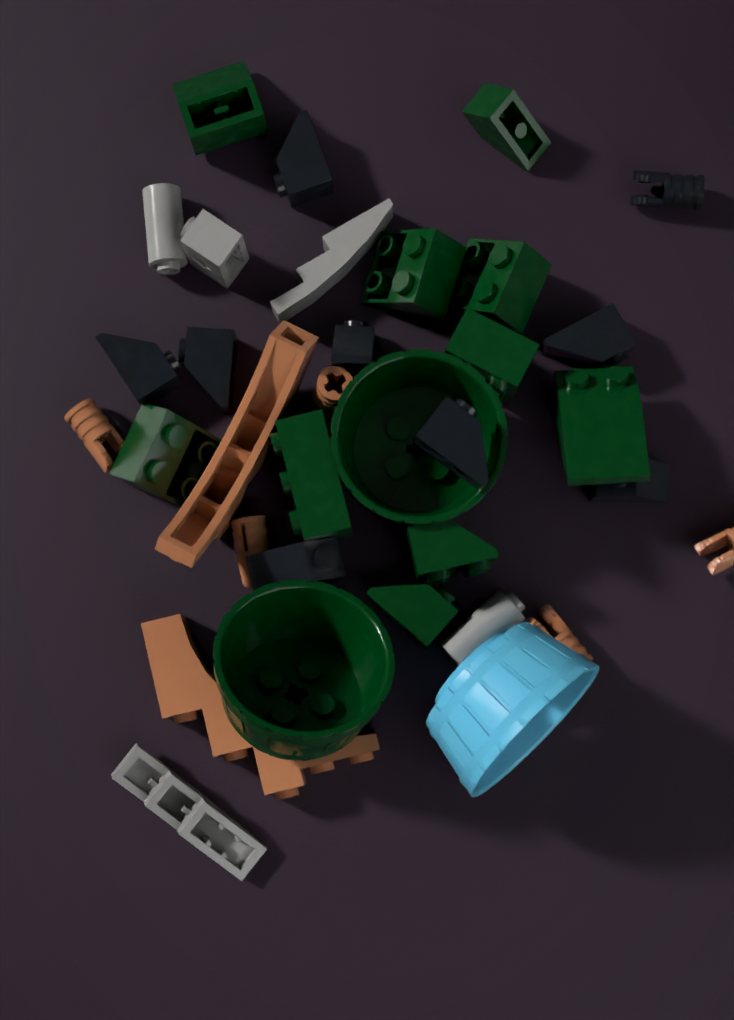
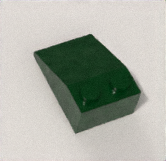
(600, 425)

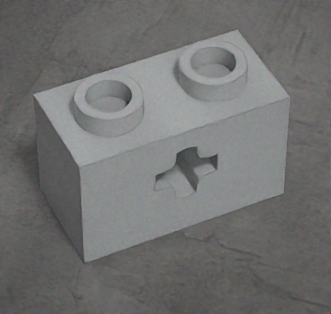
(214, 248)

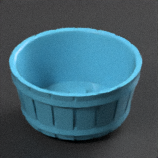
(506, 702)

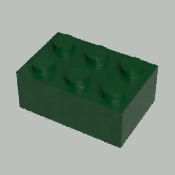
(311, 477)

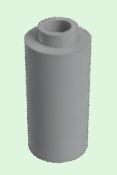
(163, 227)
(493, 616)

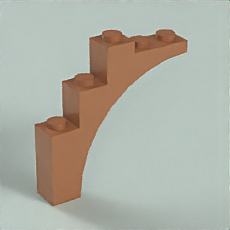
(243, 448)
(188, 686)

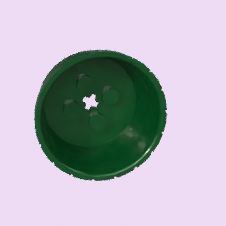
(383, 415)
(308, 640)

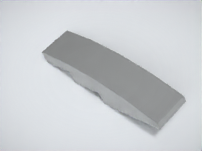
(342, 252)
(189, 812)

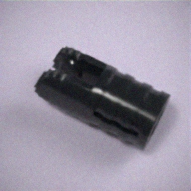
(675, 190)

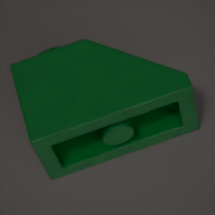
(507, 124)
(416, 608)

